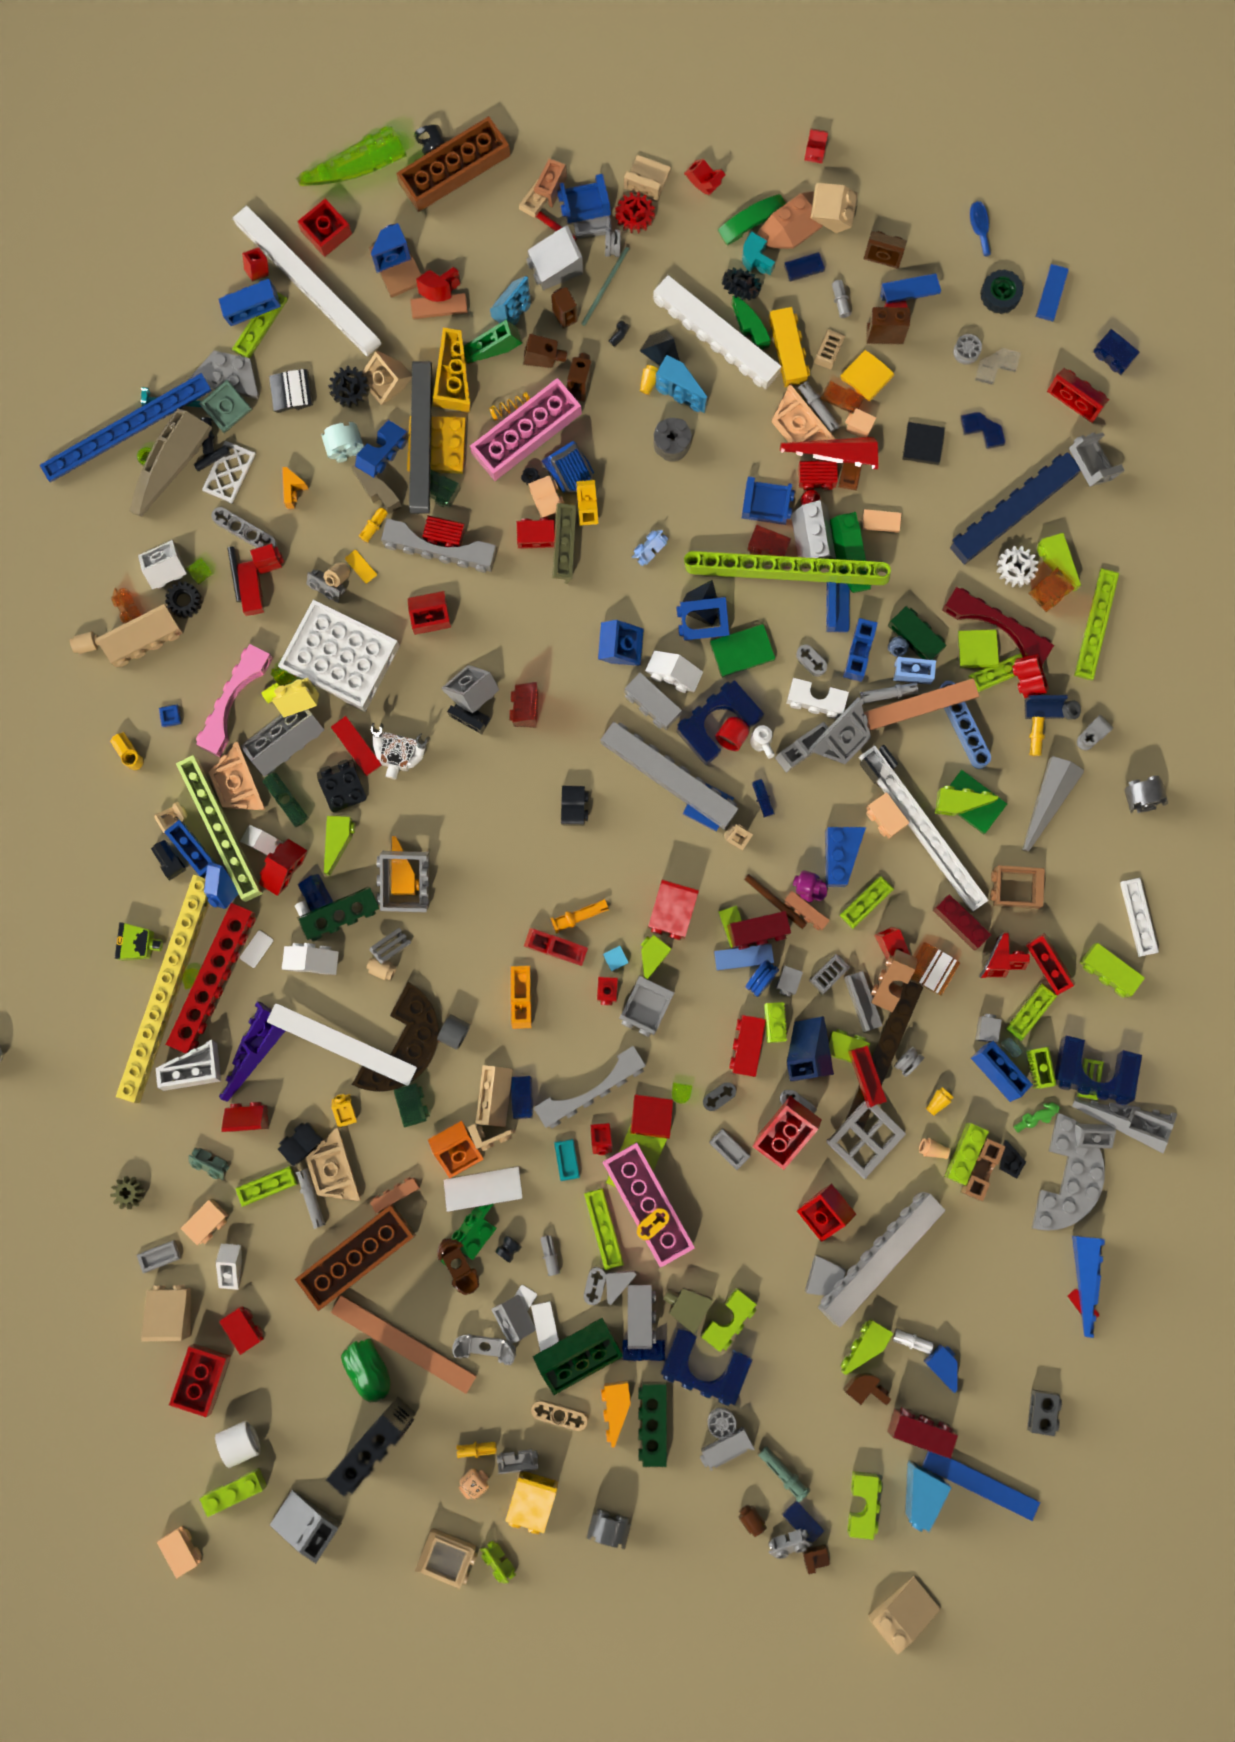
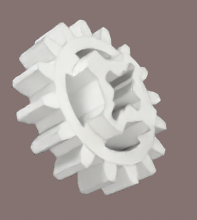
(1012, 573)

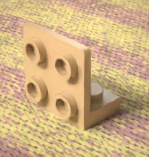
(646, 177)
(477, 1134)

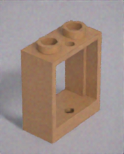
(1037, 886)

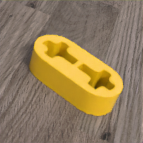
(656, 1227)

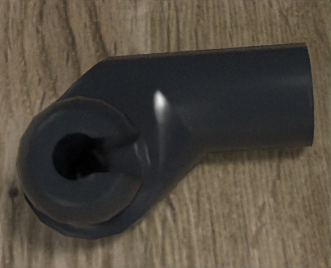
(620, 334)

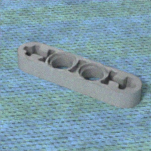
(244, 530)

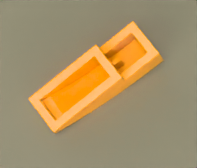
(521, 997)

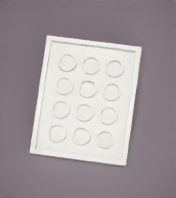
(339, 655)

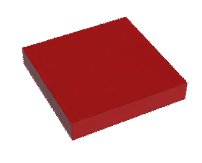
(651, 1116)

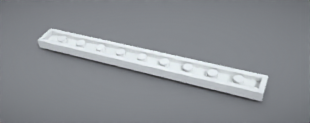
(926, 832)

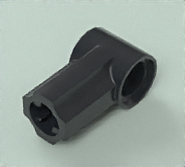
(170, 864)

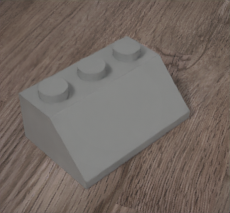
(813, 531)

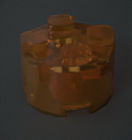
(1051, 590)

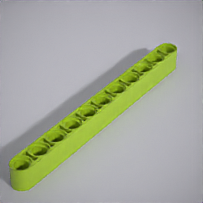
(794, 573)

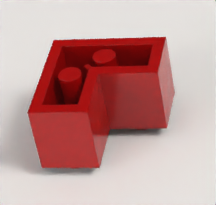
(281, 866)

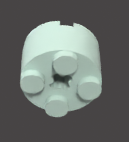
(342, 441)

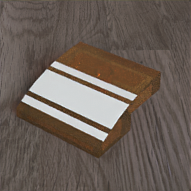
(934, 968)

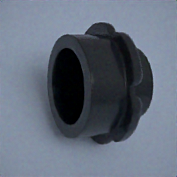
(527, 472)

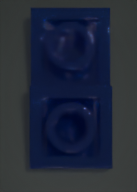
(522, 1097)
(657, 1352)

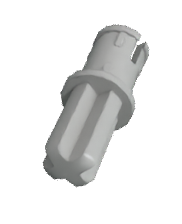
(841, 299)
(550, 1255)

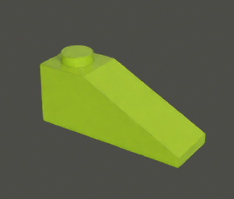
(1057, 555)
(338, 835)

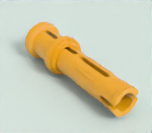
(570, 919)

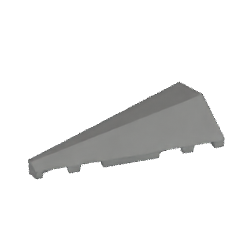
(1056, 785)
(1145, 1126)

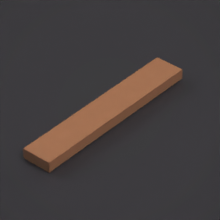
(921, 704)

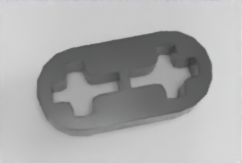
(716, 1092)

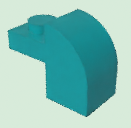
(753, 255)

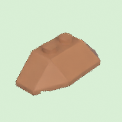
(790, 223)

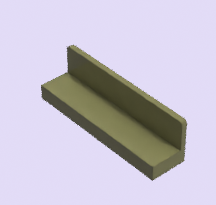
(564, 542)

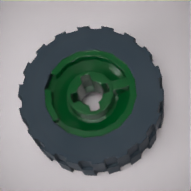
(991, 293)

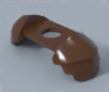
(464, 1278)

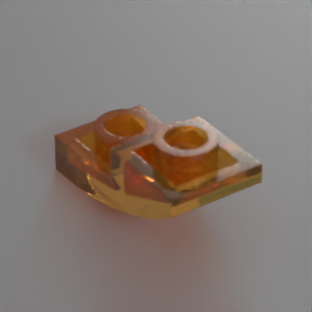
(842, 398)

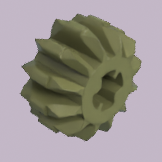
(127, 1200)

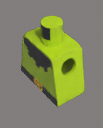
(135, 943)

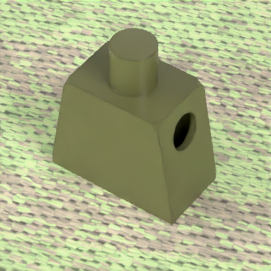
(688, 1307)

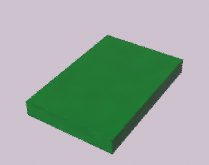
(742, 650)
(981, 817)

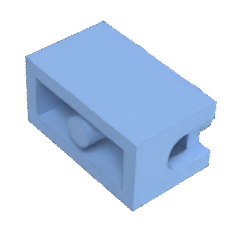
(914, 670)

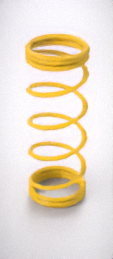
(494, 414)

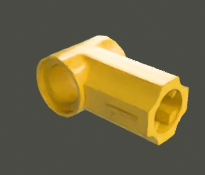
(126, 751)

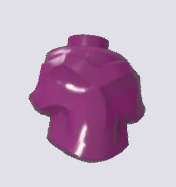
(810, 886)

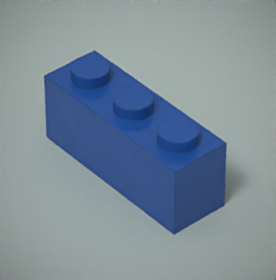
(249, 302)
(190, 847)
(1001, 1071)

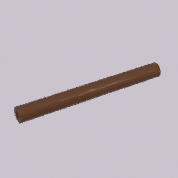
(775, 901)

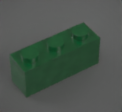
(917, 633)

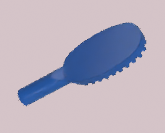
(980, 225)

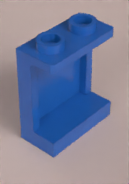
(584, 201)
(767, 502)

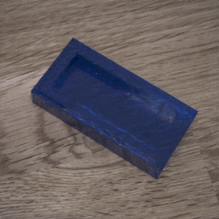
(804, 267)
(801, 1519)

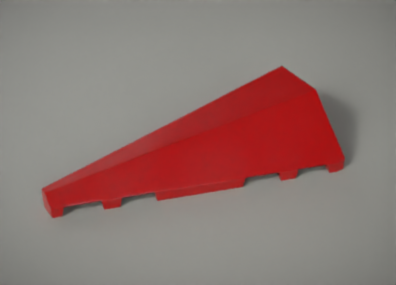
(848, 450)

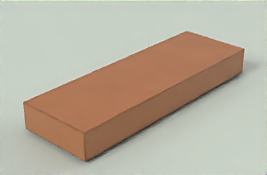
(425, 308)

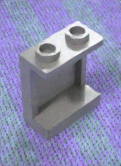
(1093, 461)
(646, 1006)

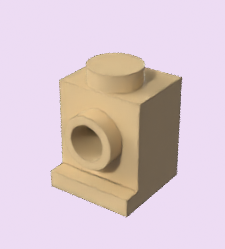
(738, 836)

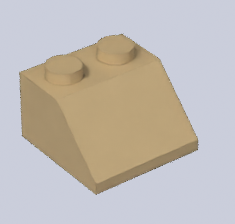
(834, 206)

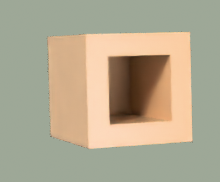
(860, 423)

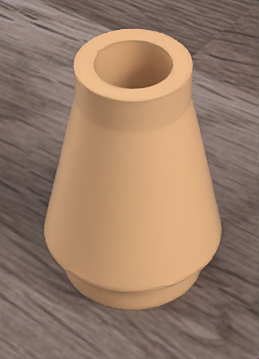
(931, 1148)

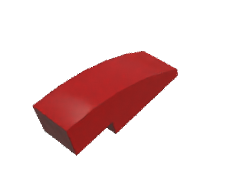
(250, 589)
(356, 746)
(555, 947)

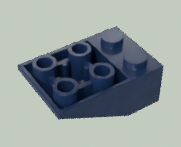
(809, 1050)

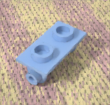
(643, 551)

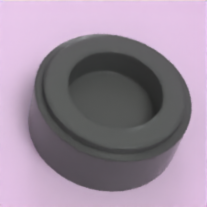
(1071, 710)

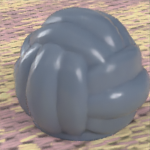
(898, 646)

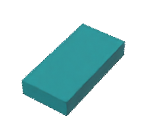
(567, 1160)

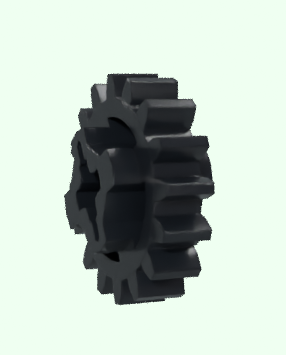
(741, 284)
(342, 388)

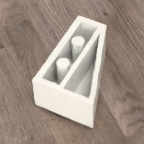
(192, 1069)

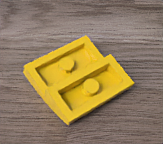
(867, 375)

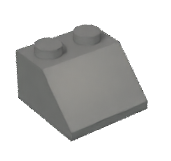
(471, 688)

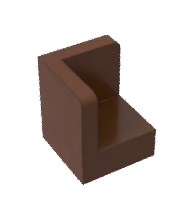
(816, 1558)

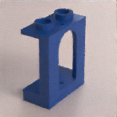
(688, 606)

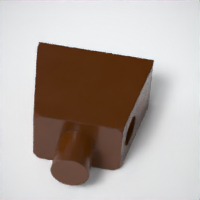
(542, 352)
(579, 373)

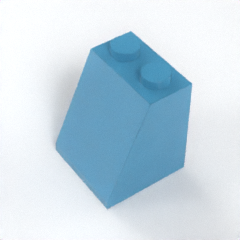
(924, 1496)

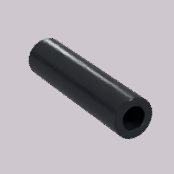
(211, 458)

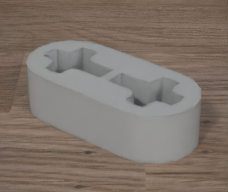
(815, 657)
(599, 1287)

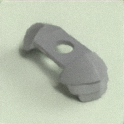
(471, 1344)

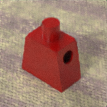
(890, 940)

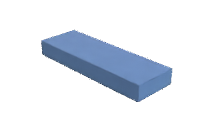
(743, 958)

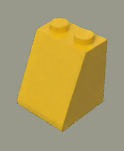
(532, 1502)

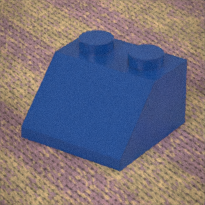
(390, 248)
(620, 643)

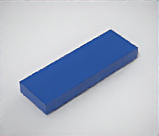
(1052, 292)

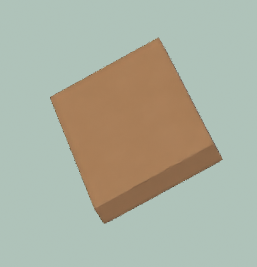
(400, 277)

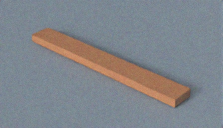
(403, 1344)

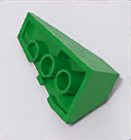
(849, 544)

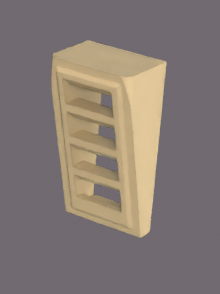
(824, 361)

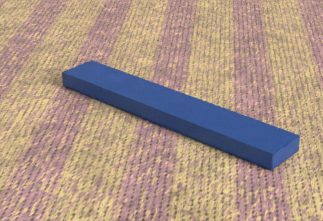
(981, 1485)

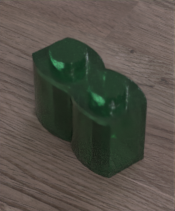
(411, 1105)

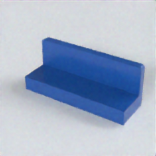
(910, 288)
(837, 607)

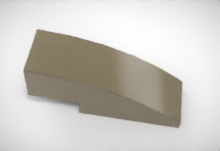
(377, 490)

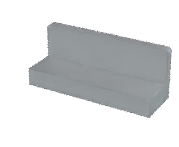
(862, 1000)

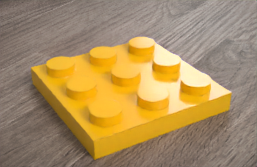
(446, 444)

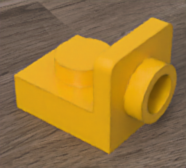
(343, 1110)

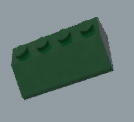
(577, 1356)

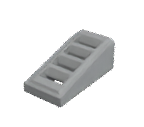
(818, 984)

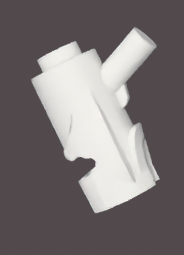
(761, 740)

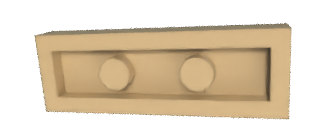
(494, 1096)

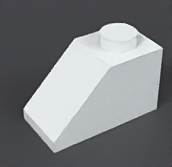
(229, 1266)

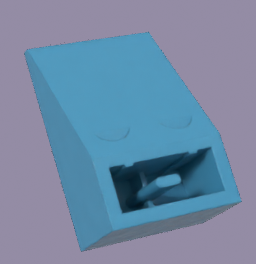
(512, 302)
(678, 382)

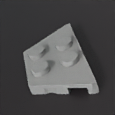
(230, 367)
(845, 735)

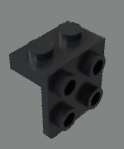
(341, 785)

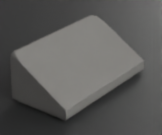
(1094, 1135)

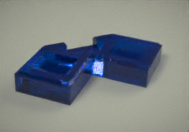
(991, 431)

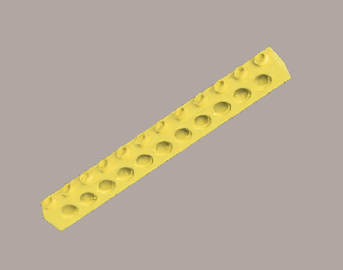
(164, 992)

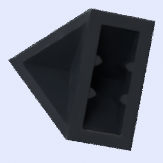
(659, 346)
(705, 591)

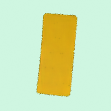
(360, 566)

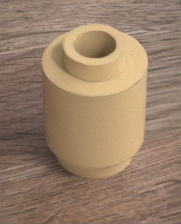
(337, 574)
(84, 643)
(383, 971)

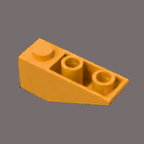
(618, 1402)

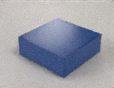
(170, 716)

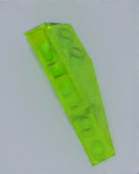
(358, 160)

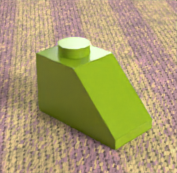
(653, 954)

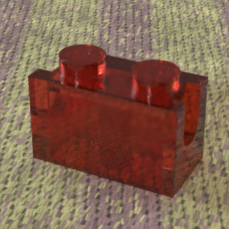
(768, 542)

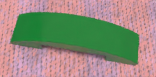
(750, 218)

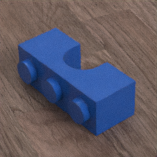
(373, 459)
(860, 649)

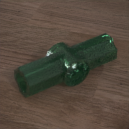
(279, 790)

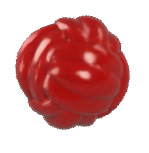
(810, 496)

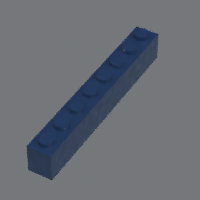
(1014, 509)

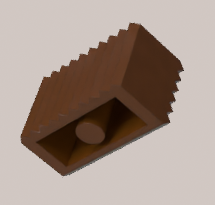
(564, 307)

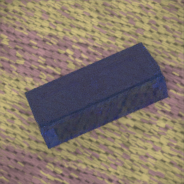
(315, 892)

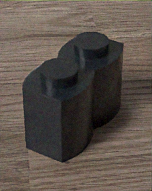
(573, 805)
(300, 1144)

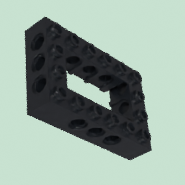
(356, 1467)

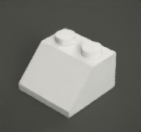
(162, 565)

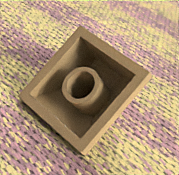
(385, 376)

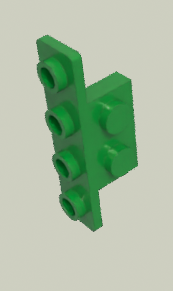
(474, 1231)

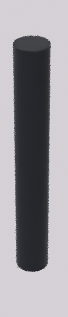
(234, 570)

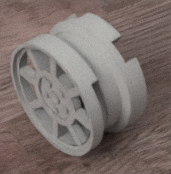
(611, 239)
(967, 349)
(909, 1061)
(721, 1423)

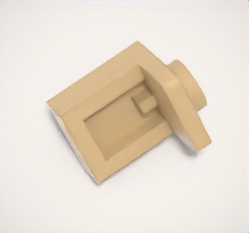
(170, 816)

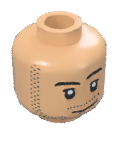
(474, 1484)

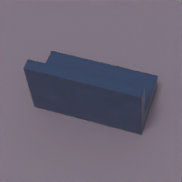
(1045, 706)

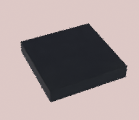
(923, 443)

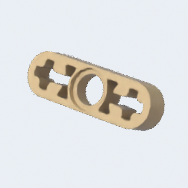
(543, 1417)

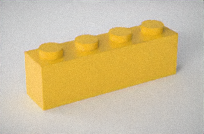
(788, 346)

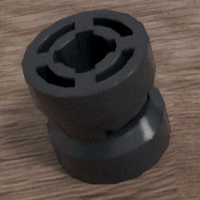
(510, 1244)

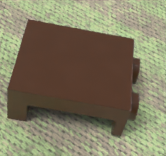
(888, 325)

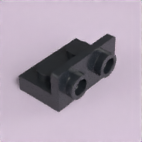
(476, 721)

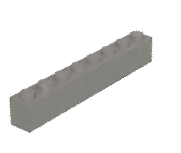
(668, 775)
(881, 1258)

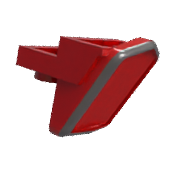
(1002, 962)

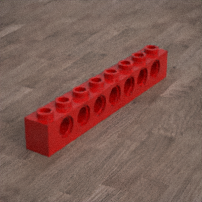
(201, 984)

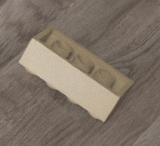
(140, 636)

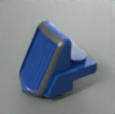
(568, 466)

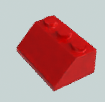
(1078, 394)

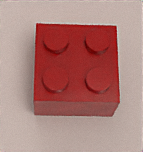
(324, 227)

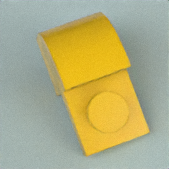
(587, 502)

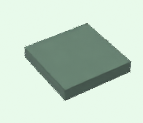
(225, 406)

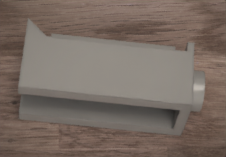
(726, 1449)

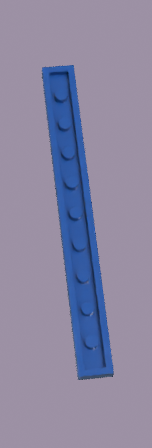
(125, 427)

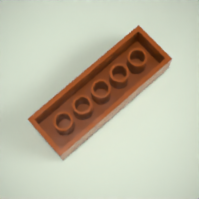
(453, 164)
(355, 1257)

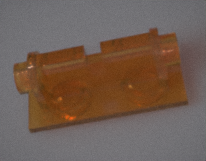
(122, 600)

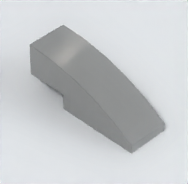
(799, 750)

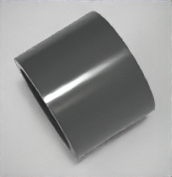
(453, 1032)

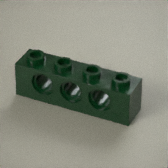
(308, 920)
(658, 1456)

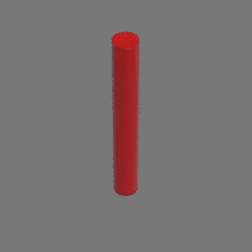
(549, 222)

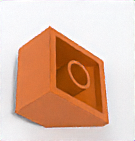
(455, 1149)

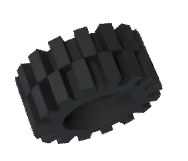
(175, 592)

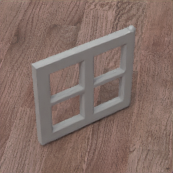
(866, 1138)

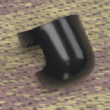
(436, 138)

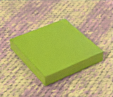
(978, 648)

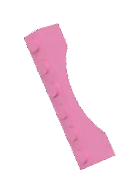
(252, 666)

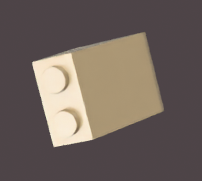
(167, 1314)

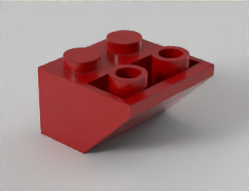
(428, 613)

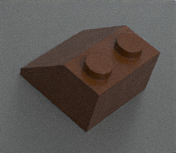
(885, 249)

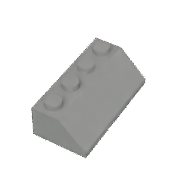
(281, 740)

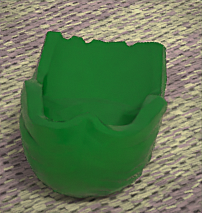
(366, 1370)

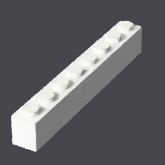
(716, 332)

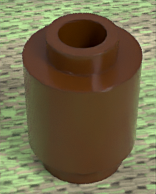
(752, 1520)

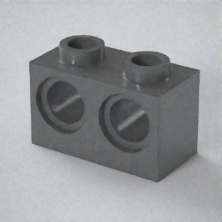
(1037, 1412)

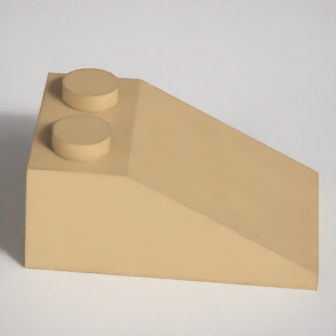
(904, 1615)

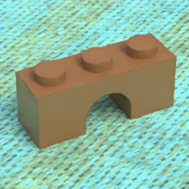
(899, 968)
(979, 1178)

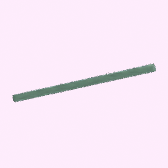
(603, 289)

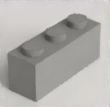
(652, 702)
(641, 1317)

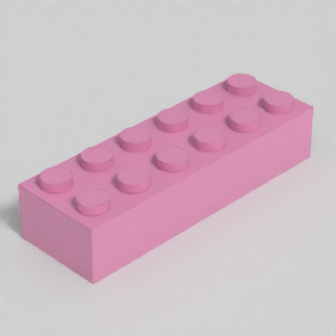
(526, 429)
(642, 1196)

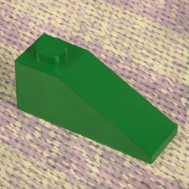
(494, 342)

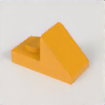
(291, 484)

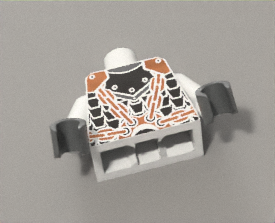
(397, 751)

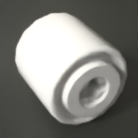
(237, 1444)

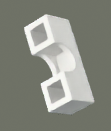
(800, 696)

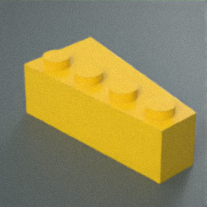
(451, 377)

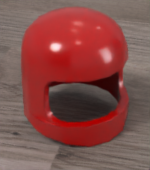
(734, 730)

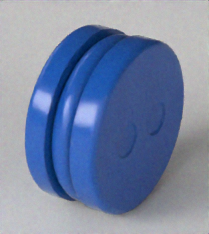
(762, 978)

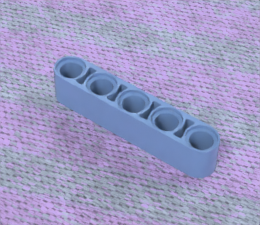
(971, 732)

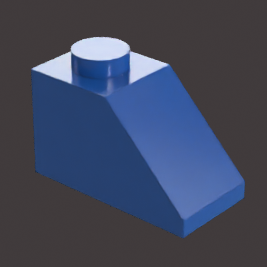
(219, 886)
(944, 1365)

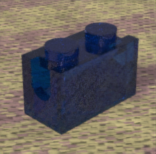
(1116, 352)

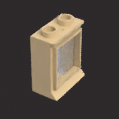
(446, 1558)

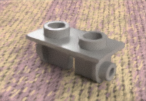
(316, 582)
(511, 1463)
(781, 1547)

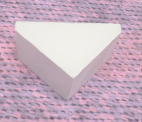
(260, 840)

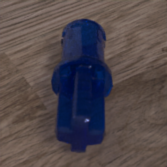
(763, 798)

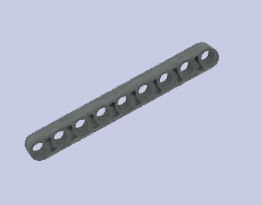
(420, 437)

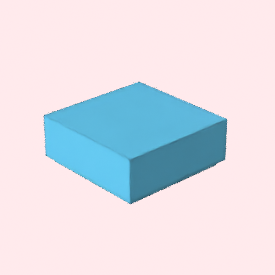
(615, 958)

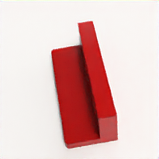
(867, 1076)

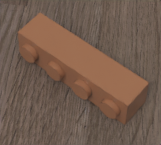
(809, 913)
(390, 1197)

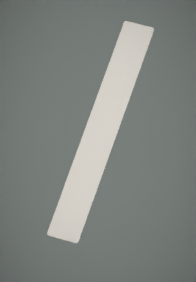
(341, 1044)

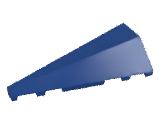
(1087, 1262)

